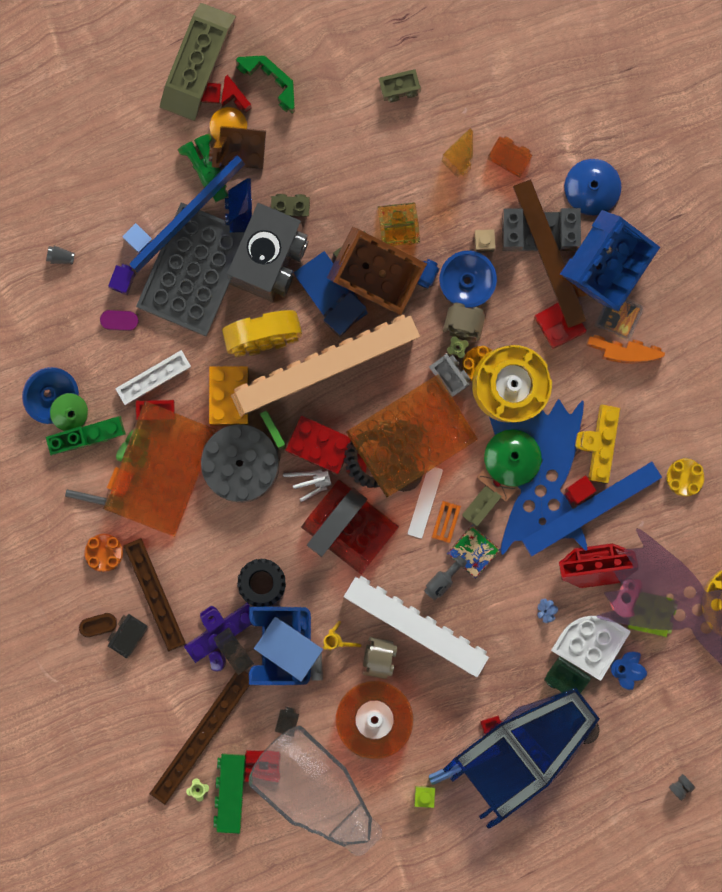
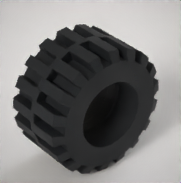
(273, 595)

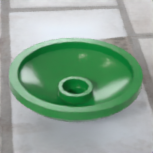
(506, 469)

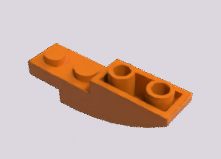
(632, 353)

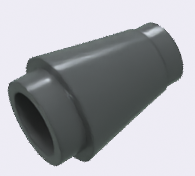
(58, 255)

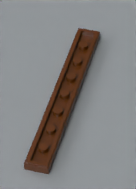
(549, 253)
(200, 737)

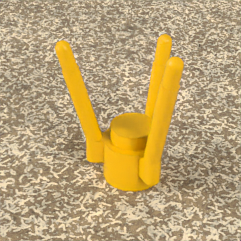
(334, 640)

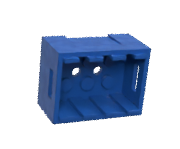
(619, 269)

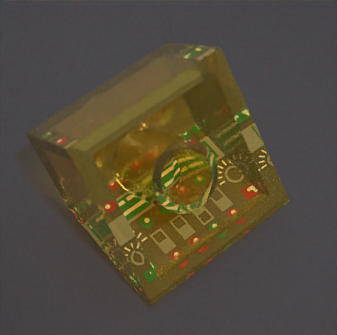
(460, 155)
(399, 224)

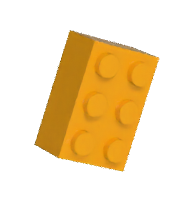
(221, 387)

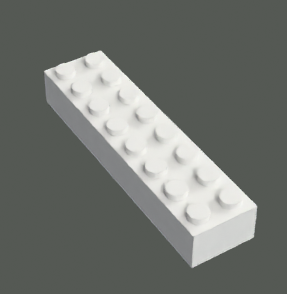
(416, 627)

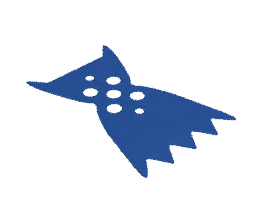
(556, 440)

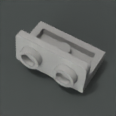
(450, 374)

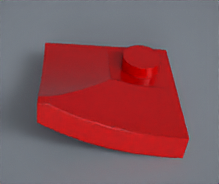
(555, 327)

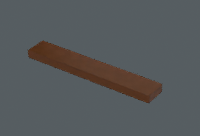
(154, 594)

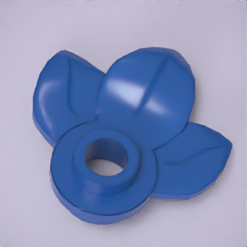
(631, 670)

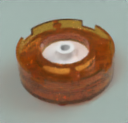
(379, 738)

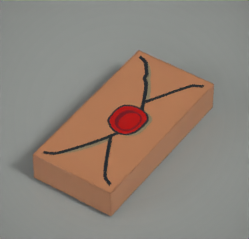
(505, 491)

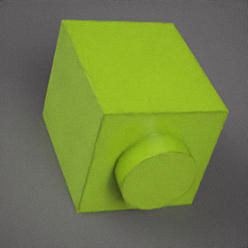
(424, 796)

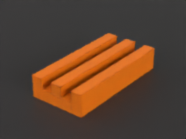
(441, 537)

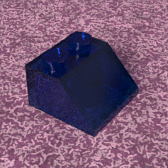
(239, 206)

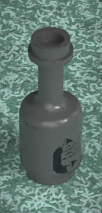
(442, 580)

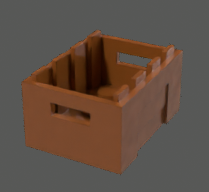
(388, 291)

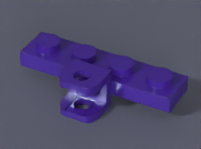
(204, 643)

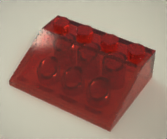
(361, 537)

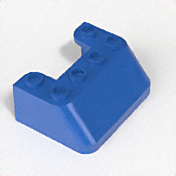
(269, 672)

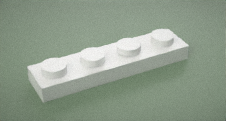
(153, 377)

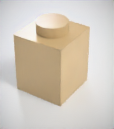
(484, 240)

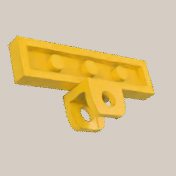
(600, 443)

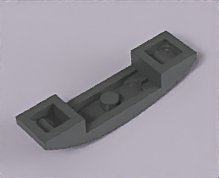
(336, 522)

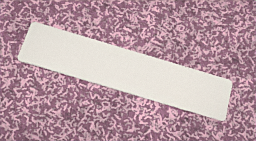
(425, 502)

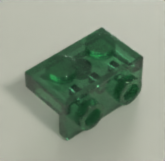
(566, 676)

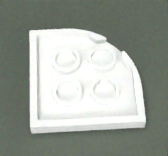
(591, 644)

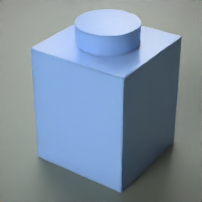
(137, 238)

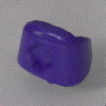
(217, 661)

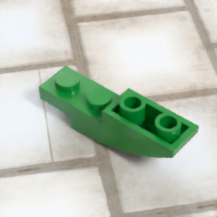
(85, 436)

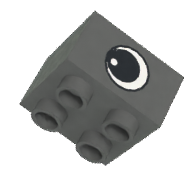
(266, 252)

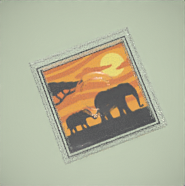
(621, 322)

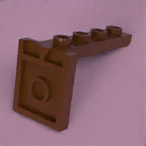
(244, 142)

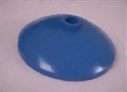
(581, 193)
(472, 266)
(51, 379)

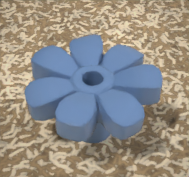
(547, 610)

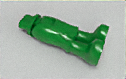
(204, 166)

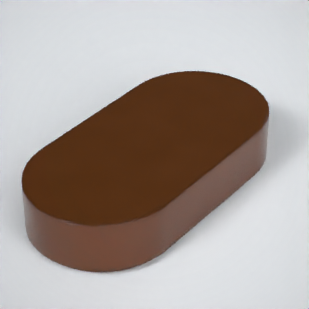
(98, 625)

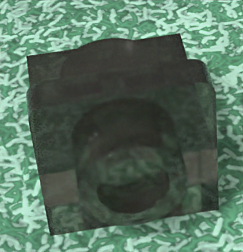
(287, 719)

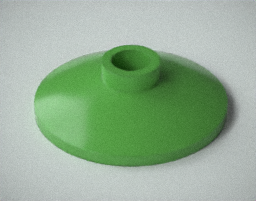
(61, 407)

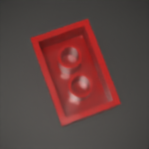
(318, 445)

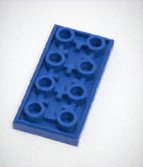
(319, 288)

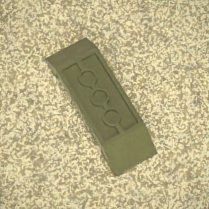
(196, 61)

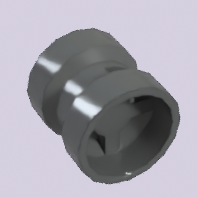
(681, 791)

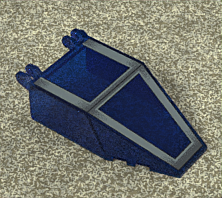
(525, 751)

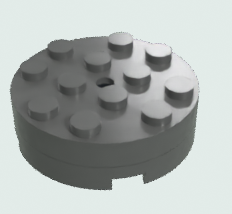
(221, 461)

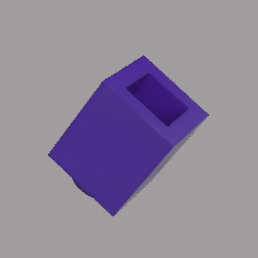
(122, 279)

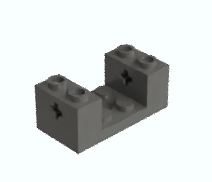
(563, 224)

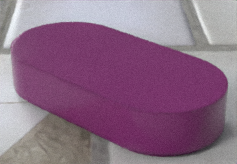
(119, 320)

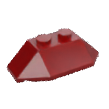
(594, 566)

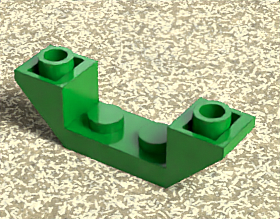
(250, 64)

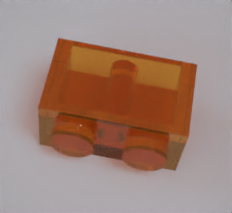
(510, 156)

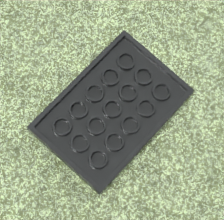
(192, 273)

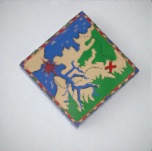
(475, 550)

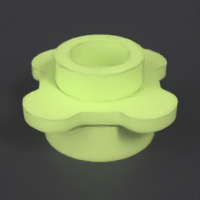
(453, 350)
(192, 790)

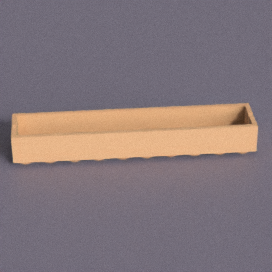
(323, 366)

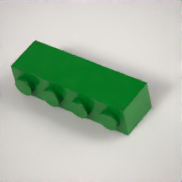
(230, 793)

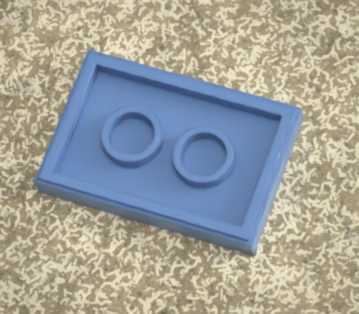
(288, 649)

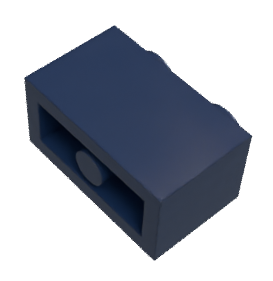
(344, 314)

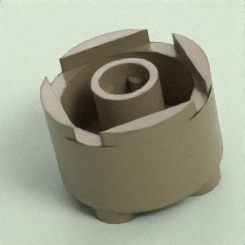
(464, 322)
(379, 658)

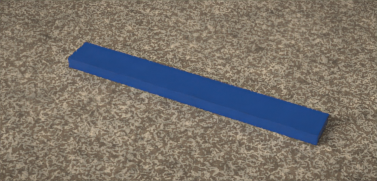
(186, 214)
(591, 509)

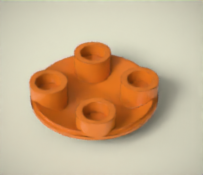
(103, 552)

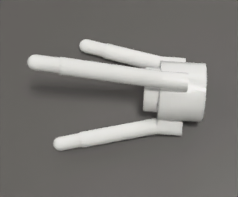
(321, 480)

